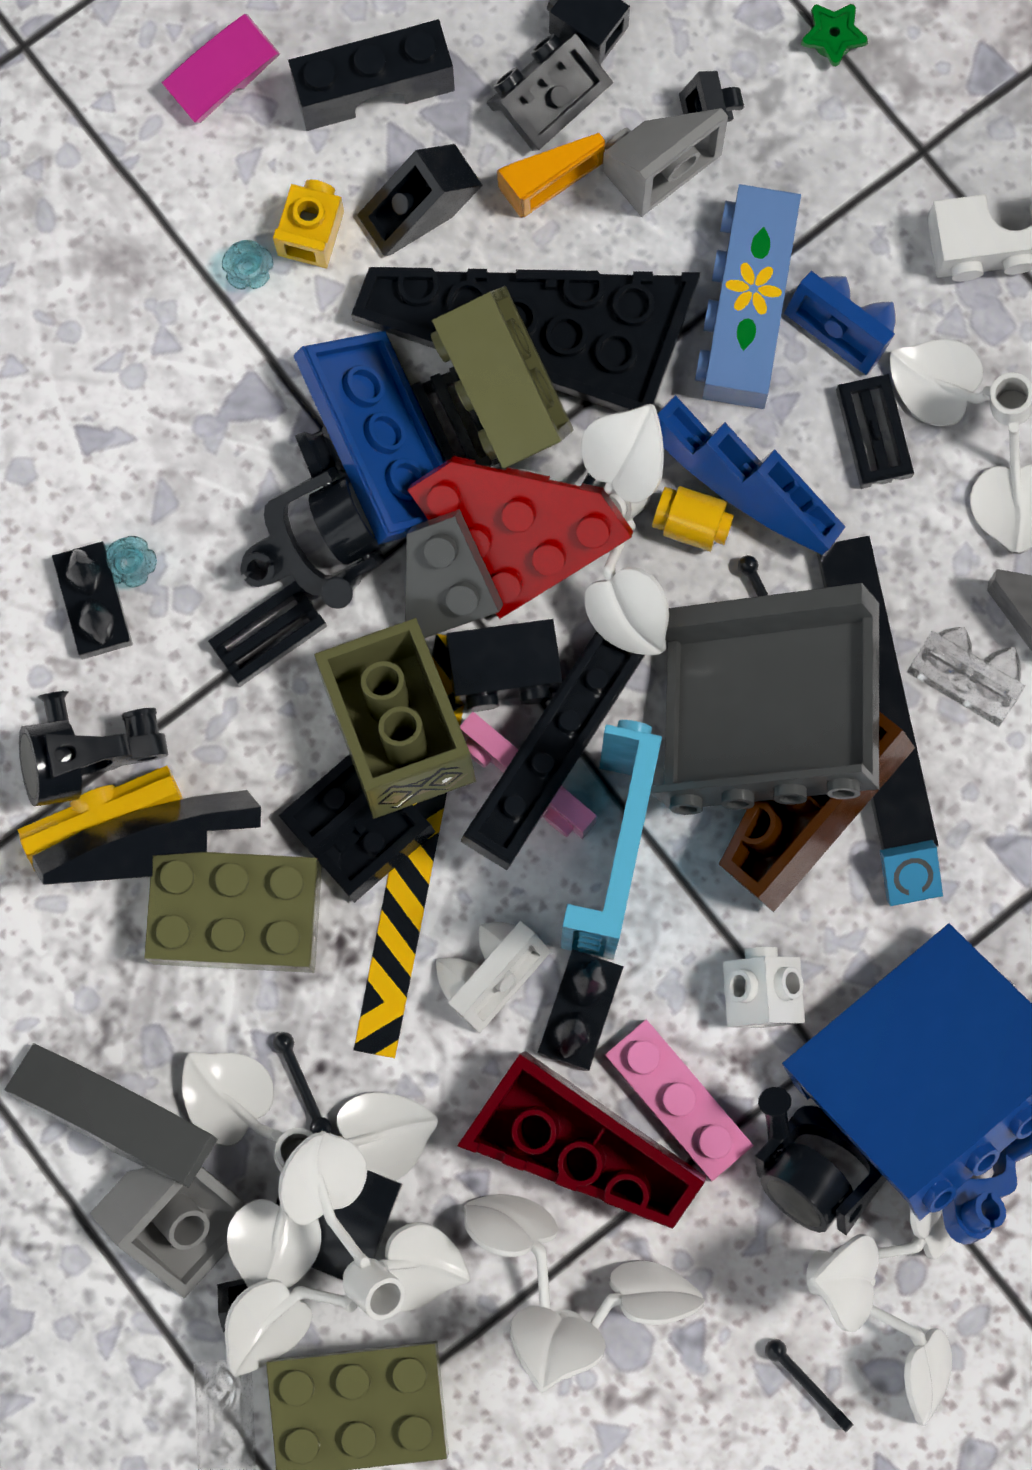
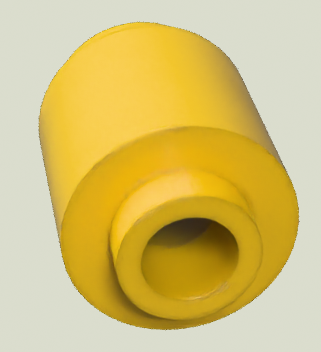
(693, 518)

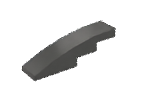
(111, 1115)

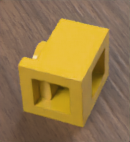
(314, 239)

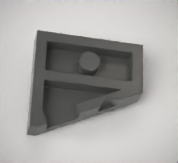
(446, 576)

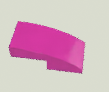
(220, 68)

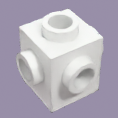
(763, 989)

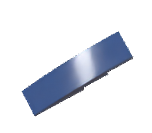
(762, 489)

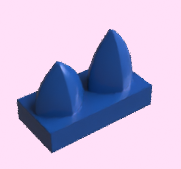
(851, 331)

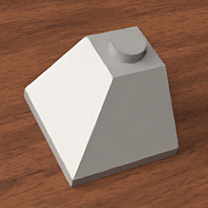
(663, 155)
(170, 1227)

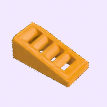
(543, 176)

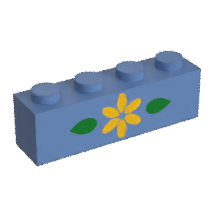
(750, 298)

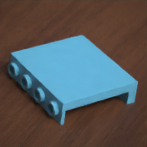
(632, 752)

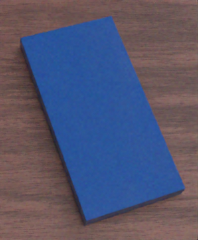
(372, 426)

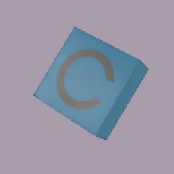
(911, 873)

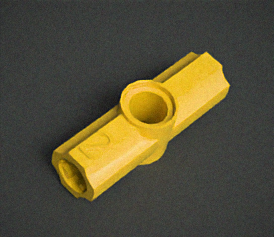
(99, 807)

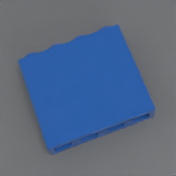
(927, 1070)

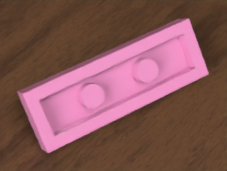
(488, 746)
(678, 1100)

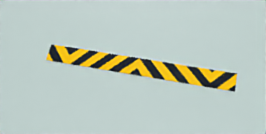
(402, 918)

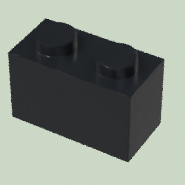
(504, 664)

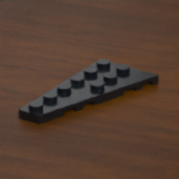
(592, 330)

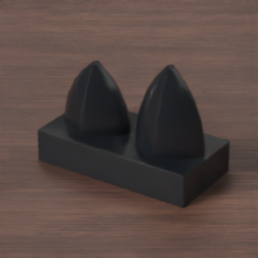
(92, 600)
(580, 1010)

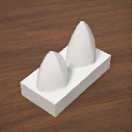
(483, 990)

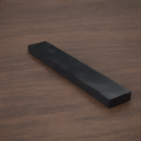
(550, 751)
(902, 802)

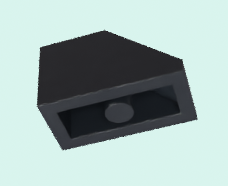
(419, 197)

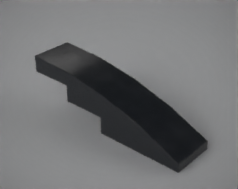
(128, 843)

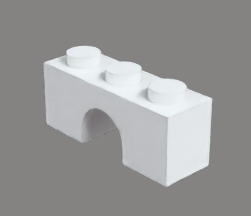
(971, 242)

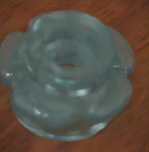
(244, 252)
(134, 548)

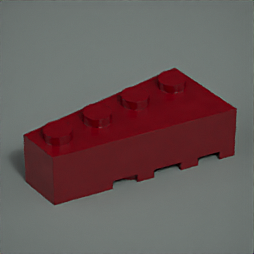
(570, 1138)

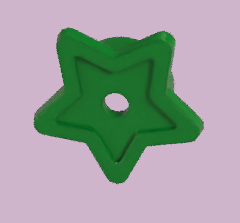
(834, 46)

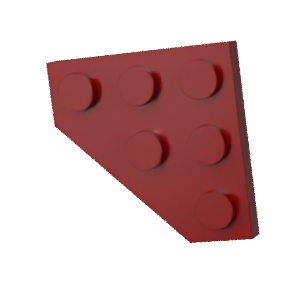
(523, 523)

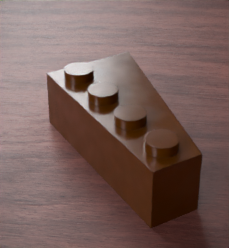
(784, 841)

